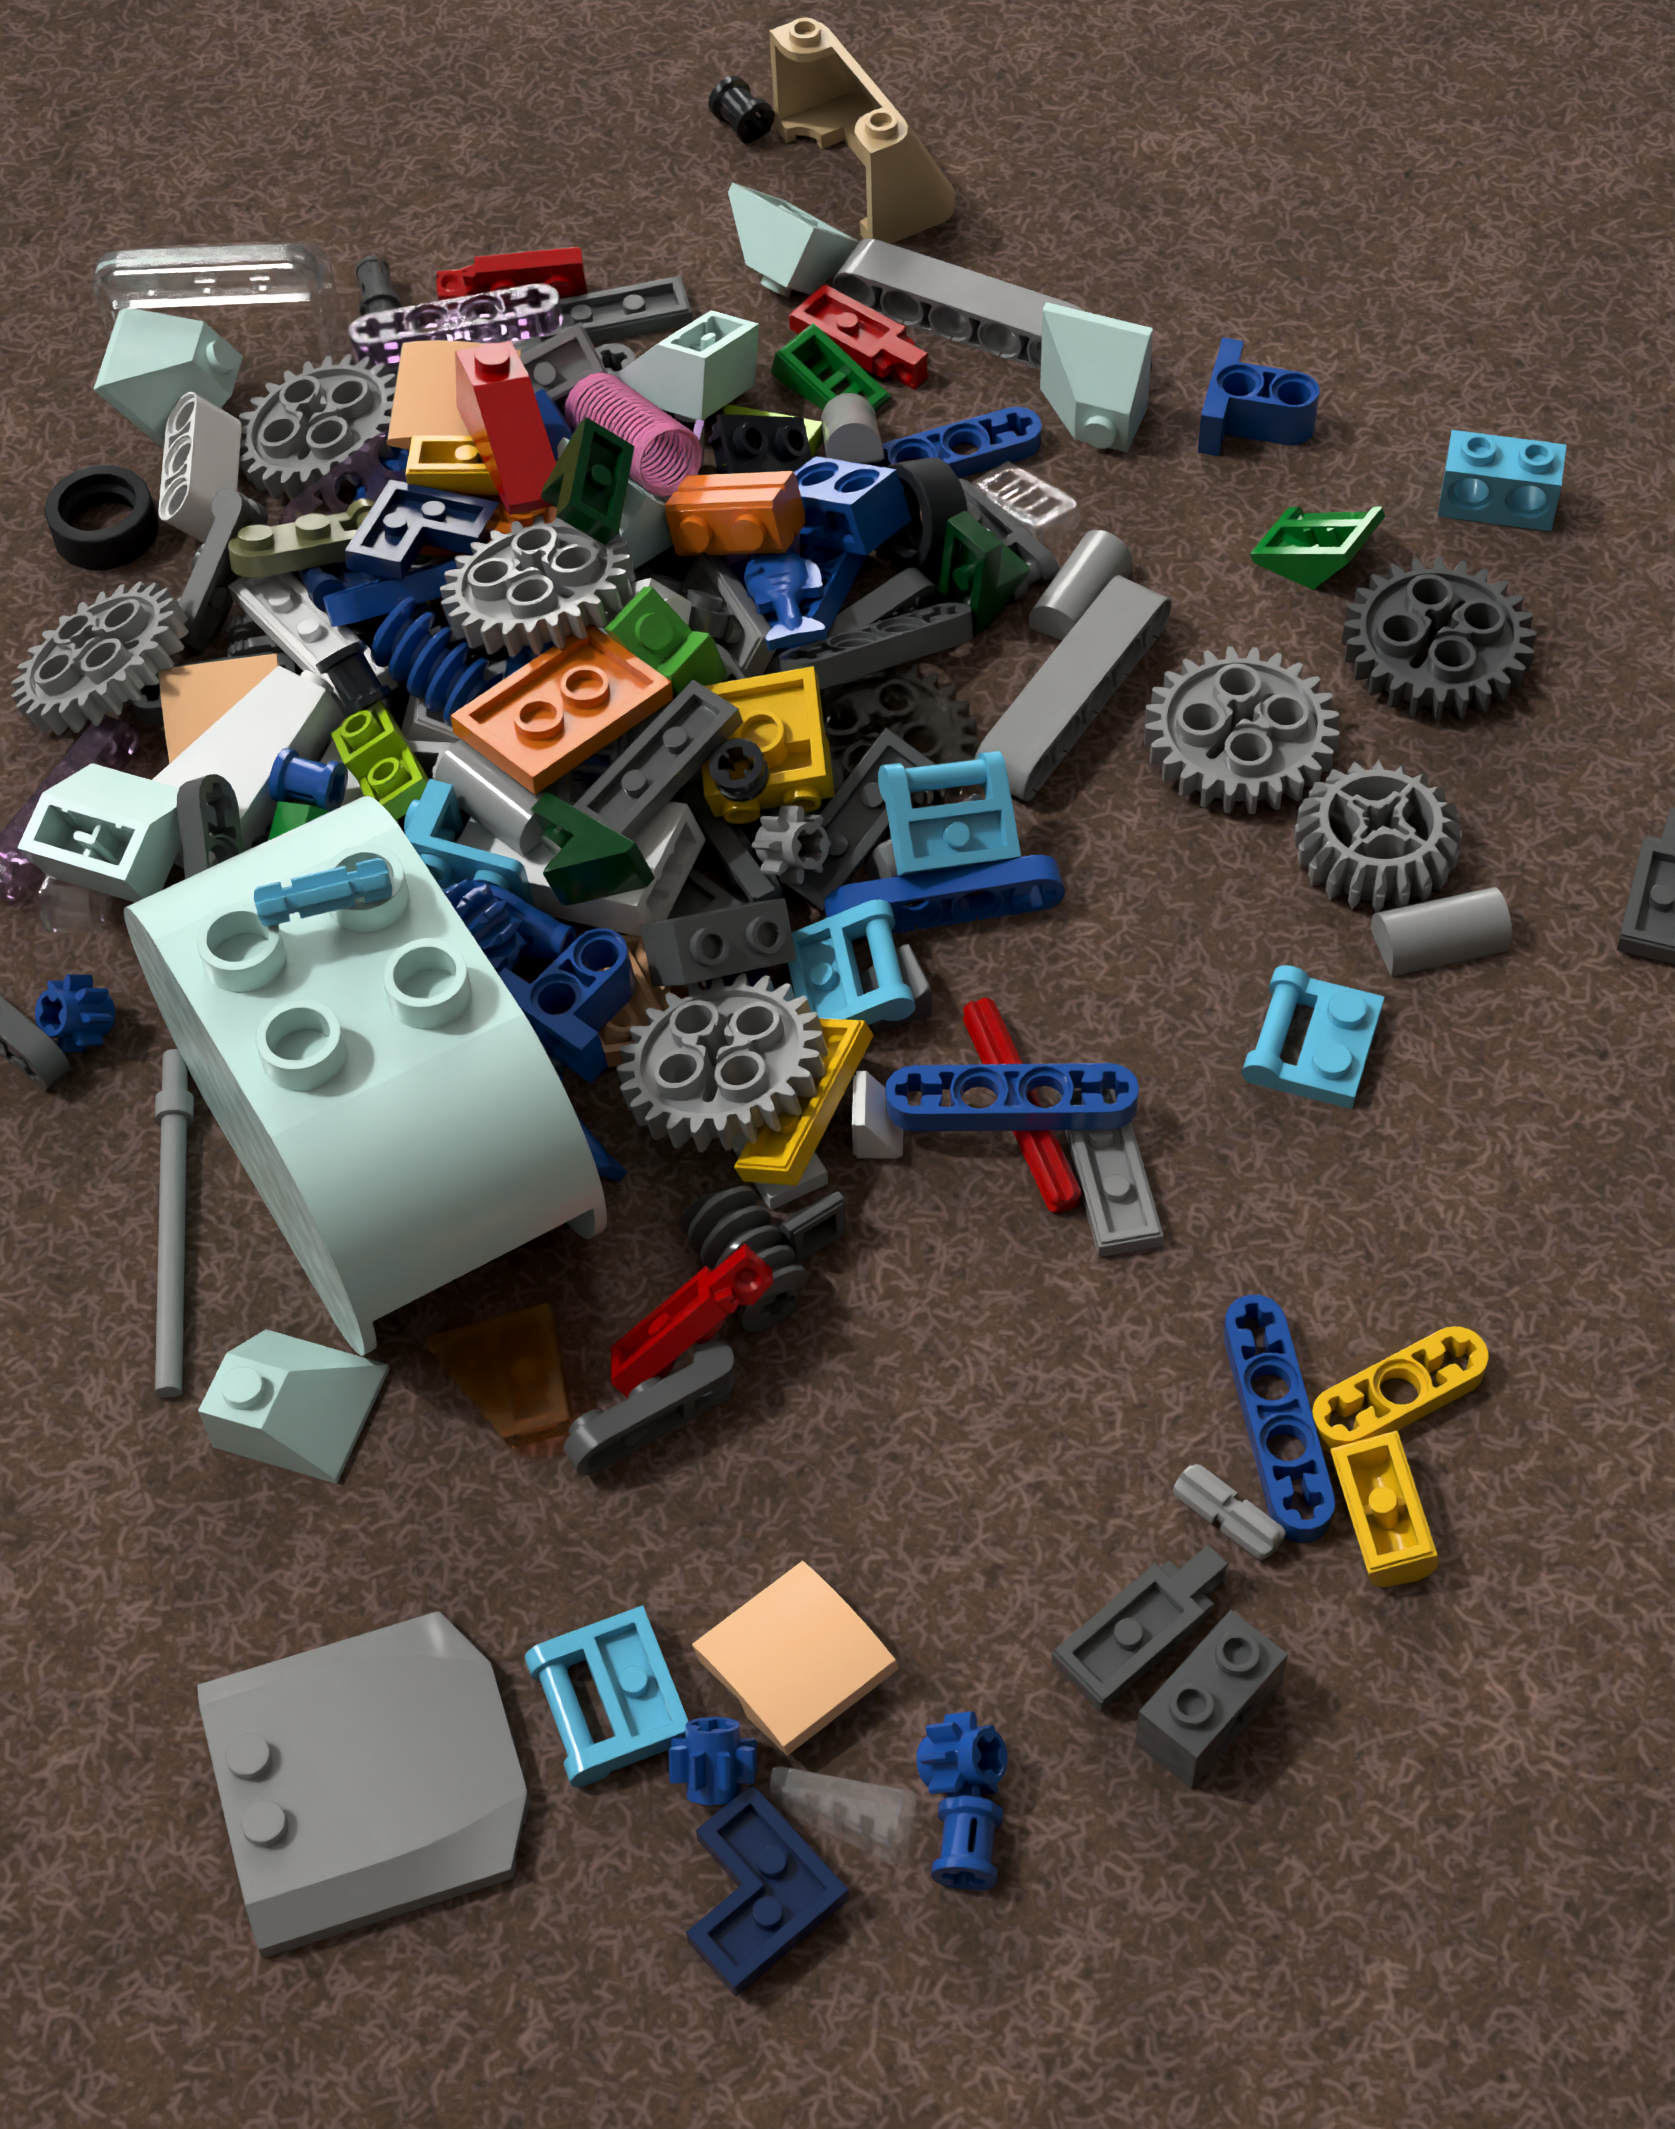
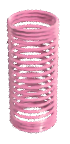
(640, 433)

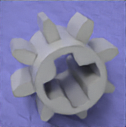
(791, 844)

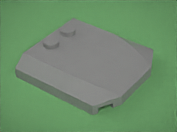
(364, 1780)

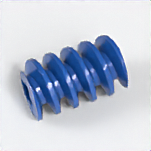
(427, 662)

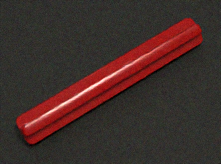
(1039, 1147)

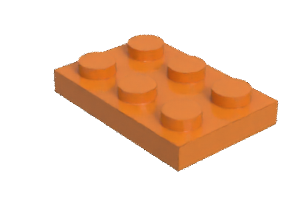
(561, 708)

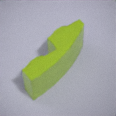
(381, 759)

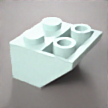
(697, 366)
(106, 832)

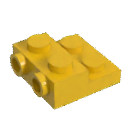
(786, 723)

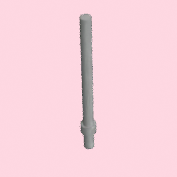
(173, 1114)

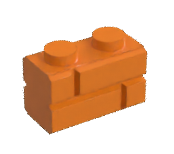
(735, 513)

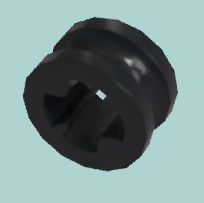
(724, 759)

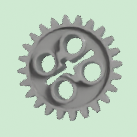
(315, 424)
(535, 586)
(99, 658)
(1241, 729)
(722, 1062)

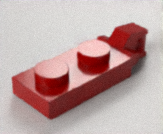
(554, 267)
(863, 334)
(688, 1317)

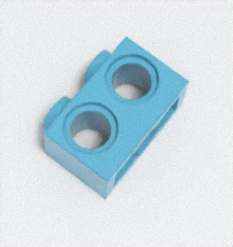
(1502, 480)

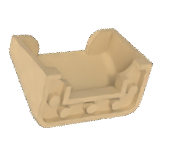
(832, 99)

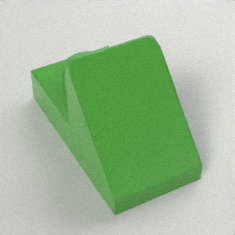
(666, 642)

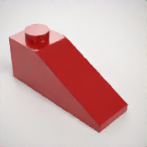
(505, 423)

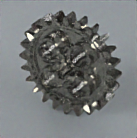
(911, 709)

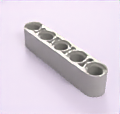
(947, 300)
(1076, 682)

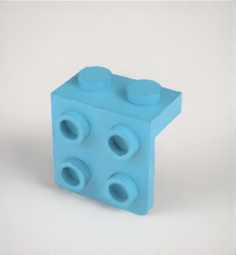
(432, 829)

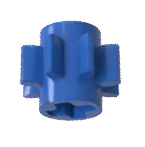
(75, 1012)
(961, 1757)
(712, 1760)

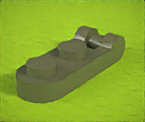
(297, 545)

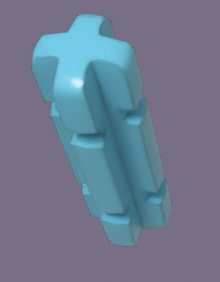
(322, 892)

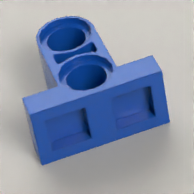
(1255, 402)
(585, 992)

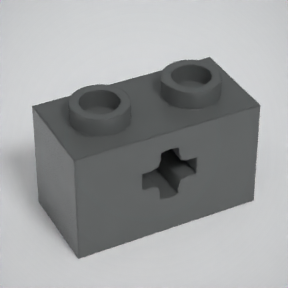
(718, 942)
(1210, 1699)

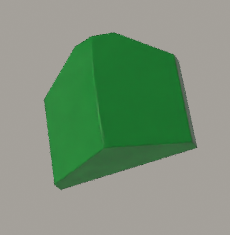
(1314, 545)

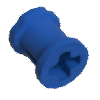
(307, 780)
(967, 1843)

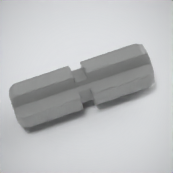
(1239, 1520)

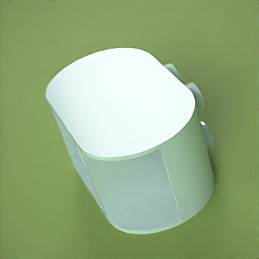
(366, 1069)

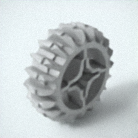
(1373, 819)

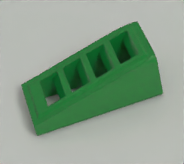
(816, 345)

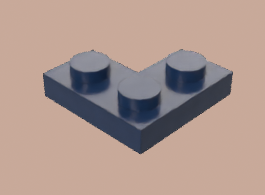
(417, 516)
(780, 1892)

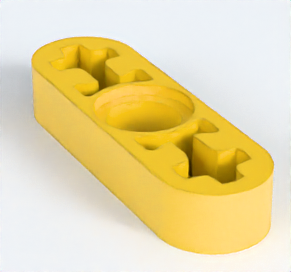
(1408, 1364)

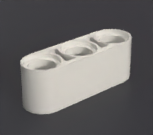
(197, 463)

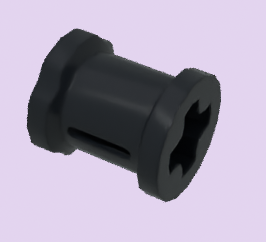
(741, 109)
(353, 678)

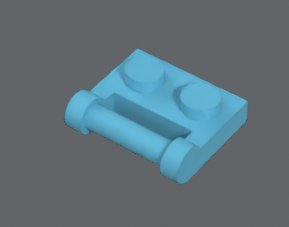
(955, 832)
(829, 971)
(1334, 1044)
(631, 1686)

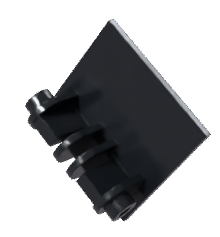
(759, 444)

